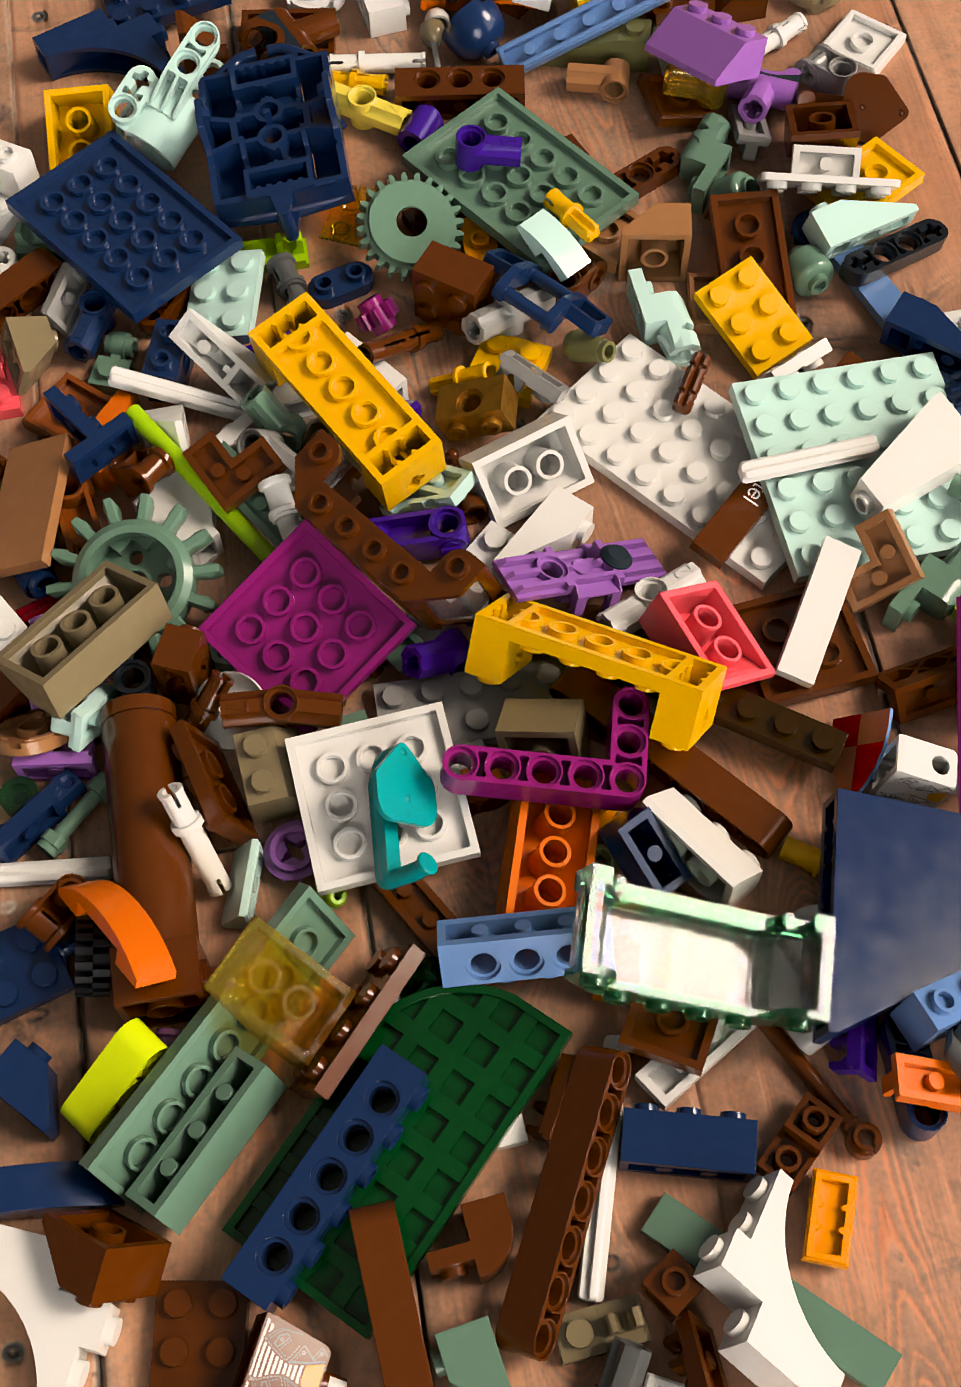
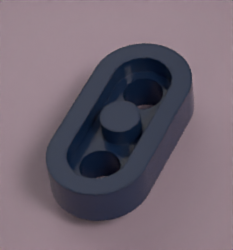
(341, 284)

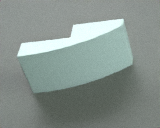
(548, 236)

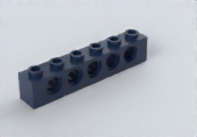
(250, 1268)

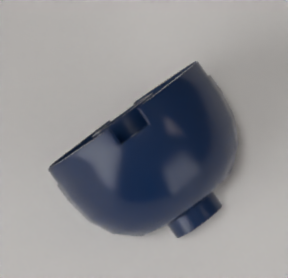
(476, 30)

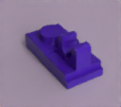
(861, 1051)

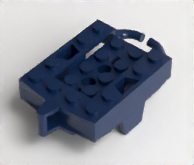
(263, 137)

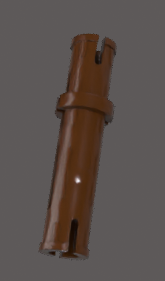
(425, 334)

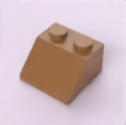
(658, 243)

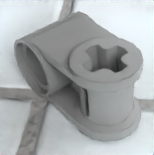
(829, 70)

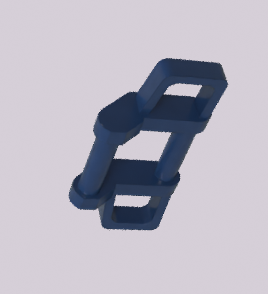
(570, 305)

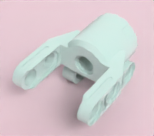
(165, 108)

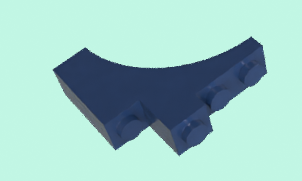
(100, 45)

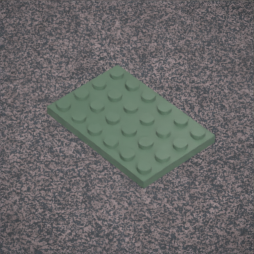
(507, 196)

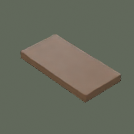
(32, 503)

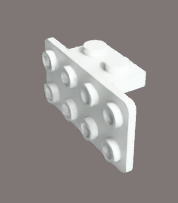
(827, 169)

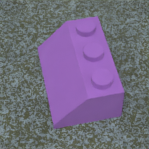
(708, 44)

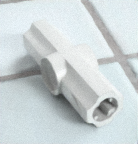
(626, 613)

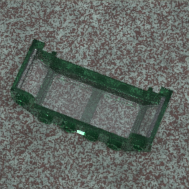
(699, 956)

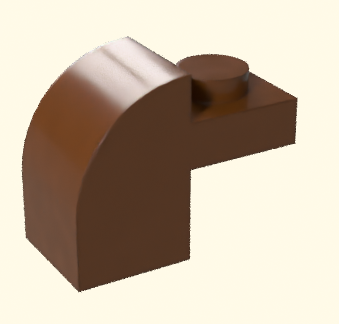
(489, 1243)

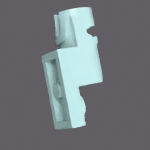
(662, 319)

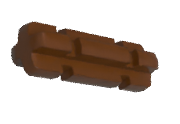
(691, 383)

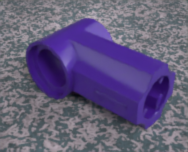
(477, 149)
(436, 657)

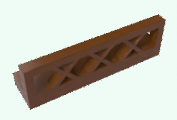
(923, 685)

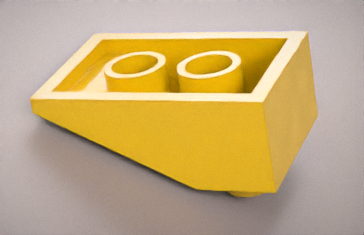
(76, 119)

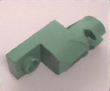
(705, 158)
(932, 595)

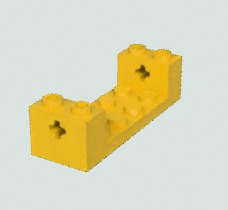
(349, 399)
(688, 685)

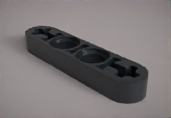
(889, 247)

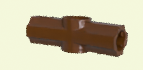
(255, 708)

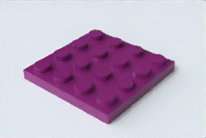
(307, 621)

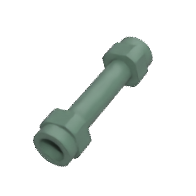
(54, 841)

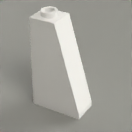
(915, 462)

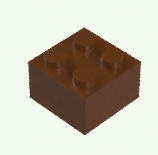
(450, 286)

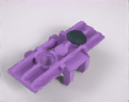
(578, 572)

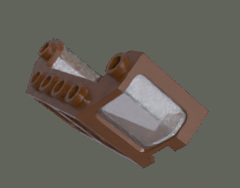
(435, 598)

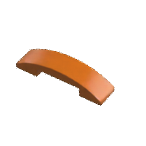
(126, 924)

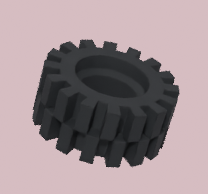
(91, 961)

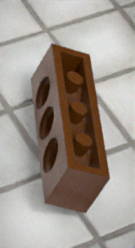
(456, 87)

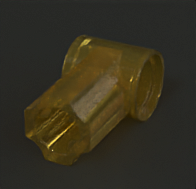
(682, 84)

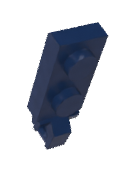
(37, 815)

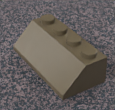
(84, 638)

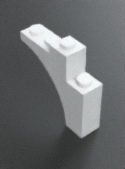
(751, 1276)
(55, 1323)

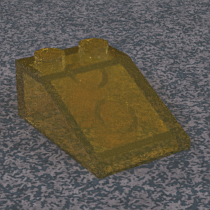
(279, 992)

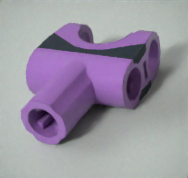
(767, 91)

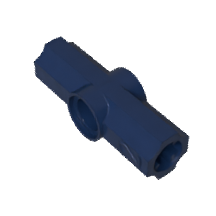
(90, 326)

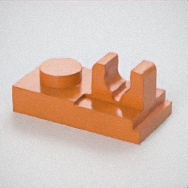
(922, 1082)

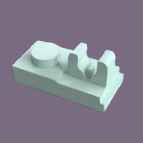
(84, 721)

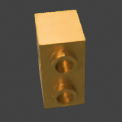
(476, 408)

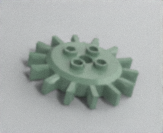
(162, 554)

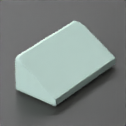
(246, 878)

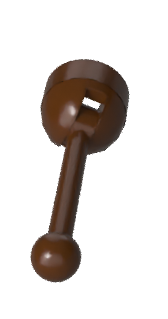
(473, 504)

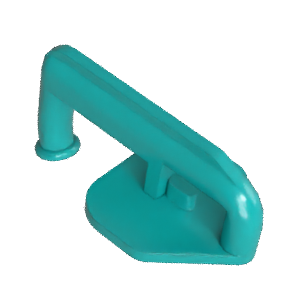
(403, 795)

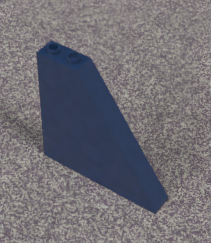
(896, 902)

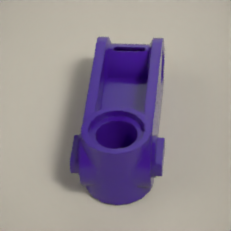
(424, 531)

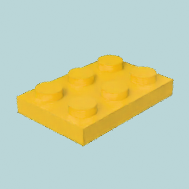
(883, 162)
(752, 317)

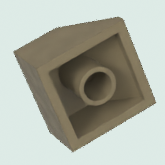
(544, 727)
(267, 773)

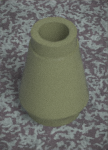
(586, 349)

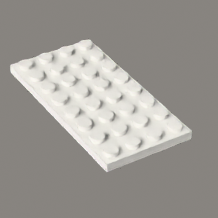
(664, 458)

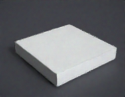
(865, 41)

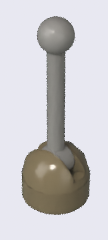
(431, 36)

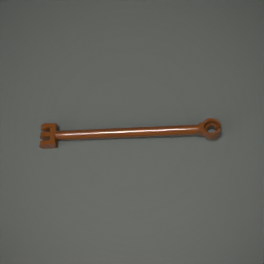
(850, 1125)

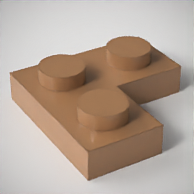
(890, 564)

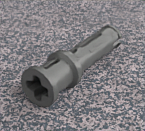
(289, 282)

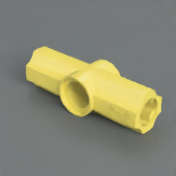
(369, 111)

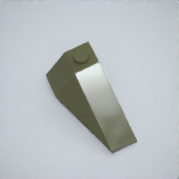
(621, 42)

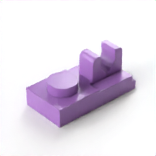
(49, 764)

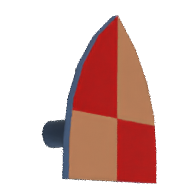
(863, 748)

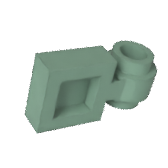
(120, 347)

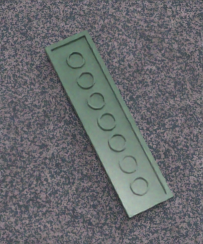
(199, 1052)

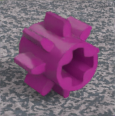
(377, 314)

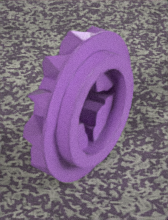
(277, 852)

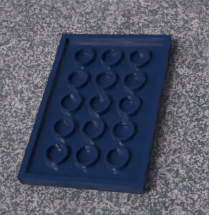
(124, 225)

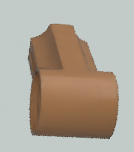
(608, 80)

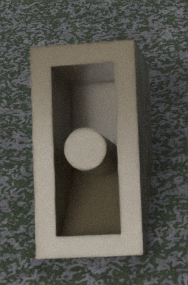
(28, 349)

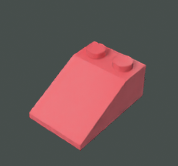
(707, 625)

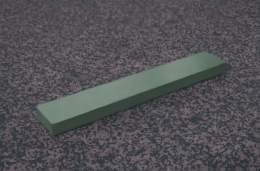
(847, 1344)

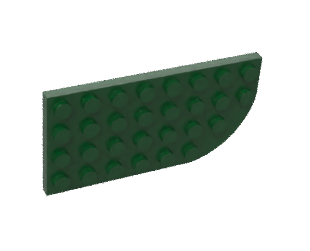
(483, 1067)

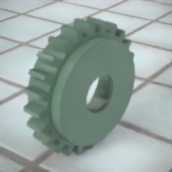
(380, 230)

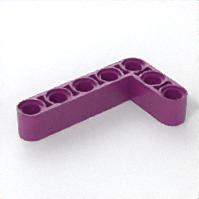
(562, 768)

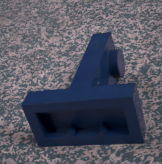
(97, 443)

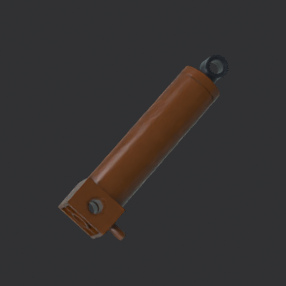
(145, 851)

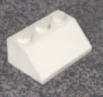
(526, 466)
(716, 864)

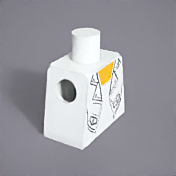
(916, 772)

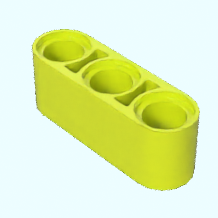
(112, 1079)

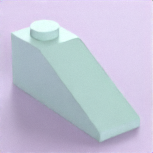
(853, 223)

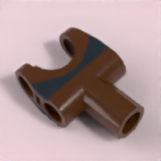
(280, 27)

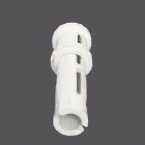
(280, 503)

